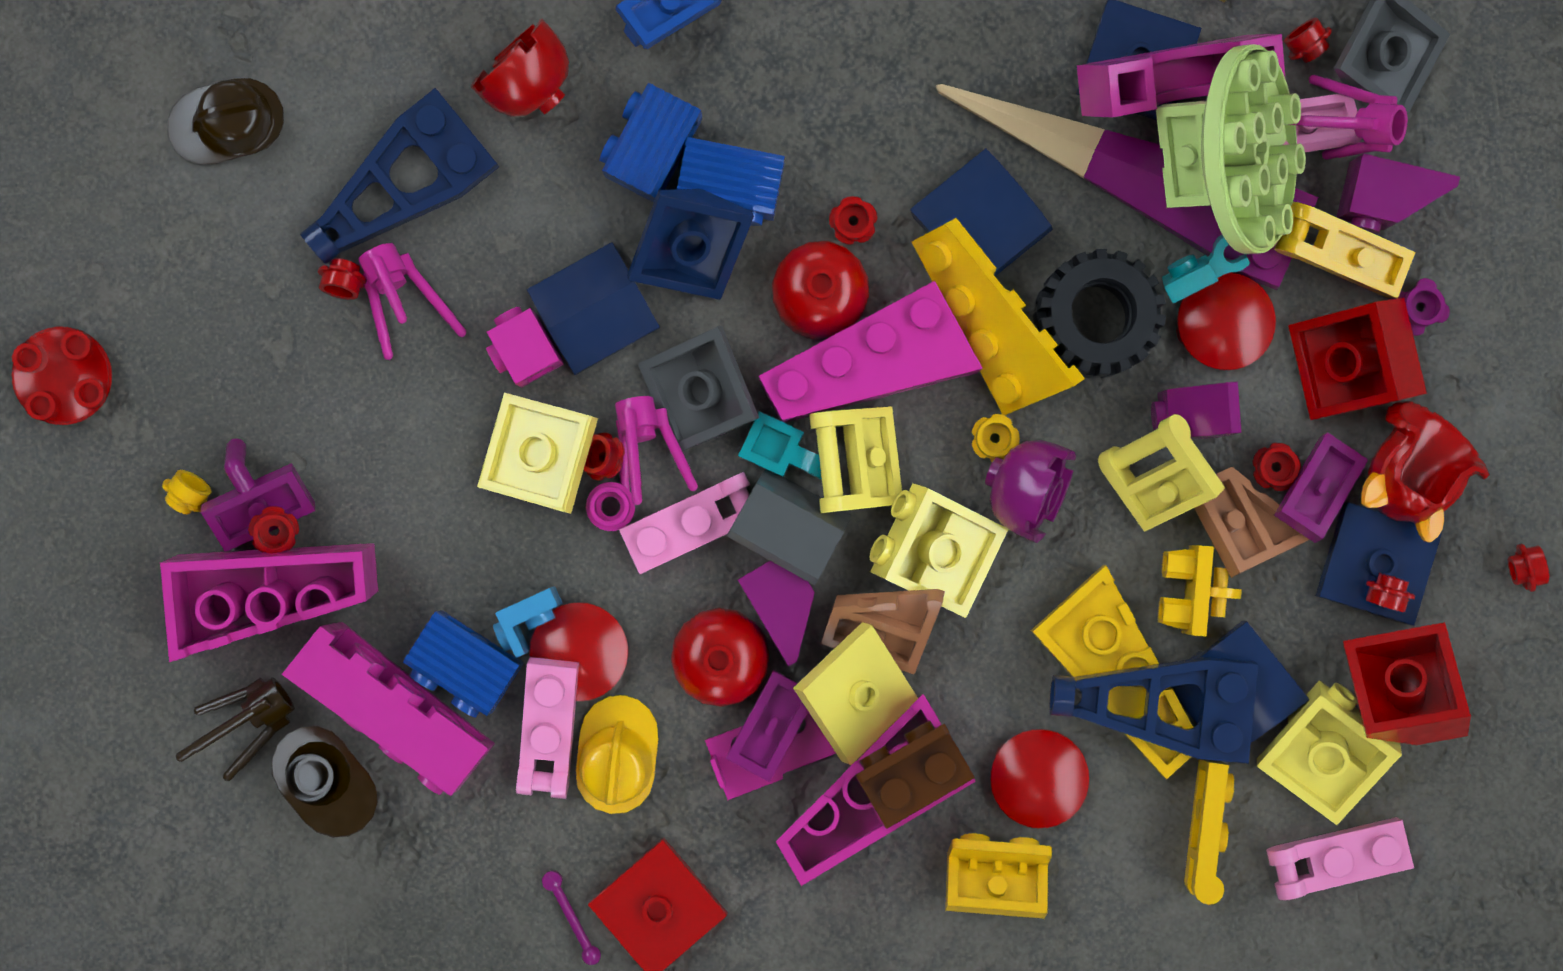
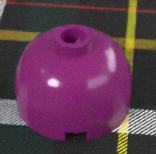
(1029, 486)

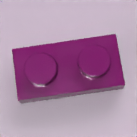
(1321, 487)
(769, 727)

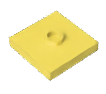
(537, 452)
(856, 693)

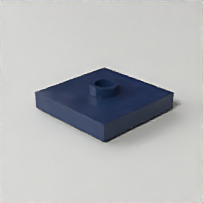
(1133, 31)
(1370, 545)

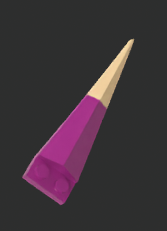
(1122, 168)

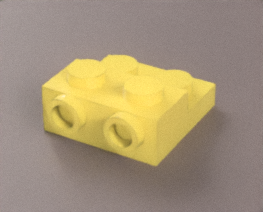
(937, 547)
(1326, 753)

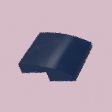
(988, 207)
(1275, 692)

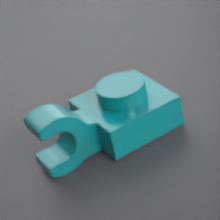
(1194, 274)
(776, 447)

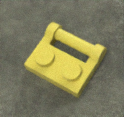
(869, 455)
(1168, 488)

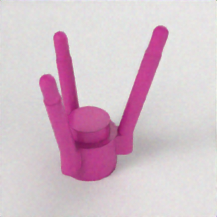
(1379, 124)
(385, 274)
(637, 424)

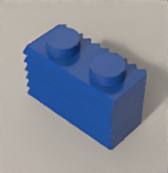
(650, 142)
(734, 174)
(462, 664)

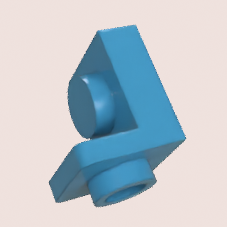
(533, 610)

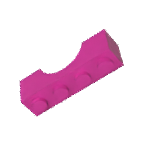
(1158, 77)

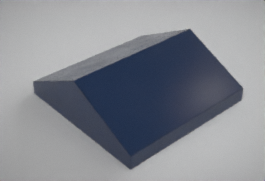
(690, 242)
(593, 309)

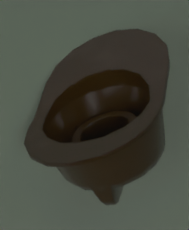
(225, 121)
(324, 782)

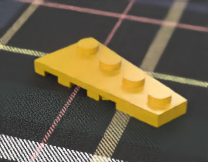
(1014, 355)
(1099, 634)

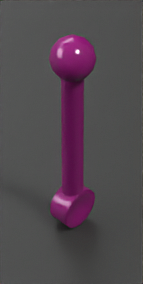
(552, 882)

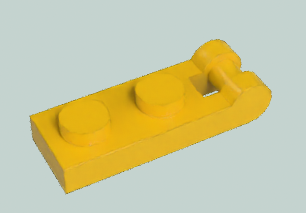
(1347, 251)
(1207, 831)

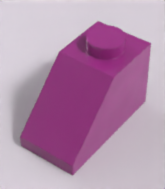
(1388, 191)
(1208, 409)
(782, 605)

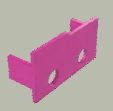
(804, 749)

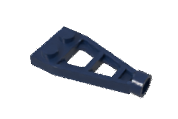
(448, 144)
(1224, 710)

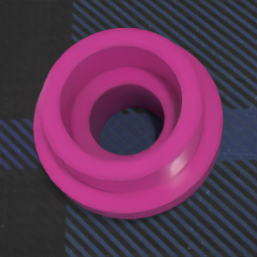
(595, 502)

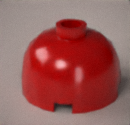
(526, 73)
(820, 289)
(720, 657)

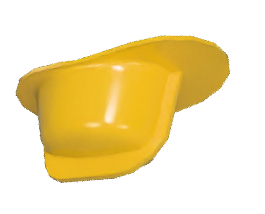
(617, 754)

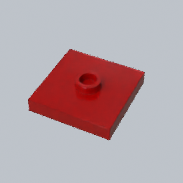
(657, 908)

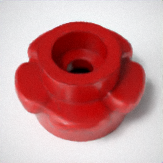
(1308, 40)
(853, 207)
(341, 279)
(614, 450)
(1285, 457)
(264, 540)
(1528, 567)
(1389, 592)

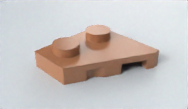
(1245, 525)
(898, 617)

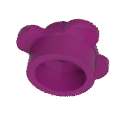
(1434, 305)

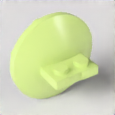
(1233, 150)

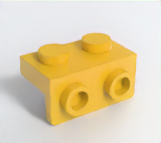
(997, 876)

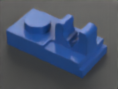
(656, 19)

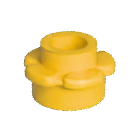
(985, 428)
(186, 492)

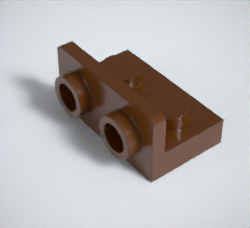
(914, 774)

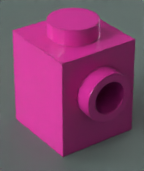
(522, 346)

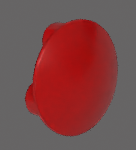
(1227, 323)
(61, 375)
(584, 636)
(1039, 778)

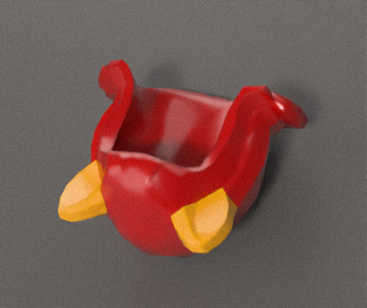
(1420, 469)

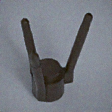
(266, 705)

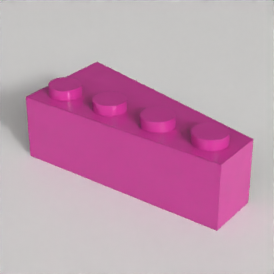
(885, 354)
(250, 592)
(388, 707)
(844, 816)

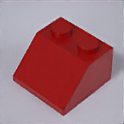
(1357, 358)
(1408, 685)

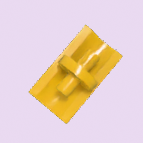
(1192, 611)

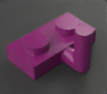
(232, 512)

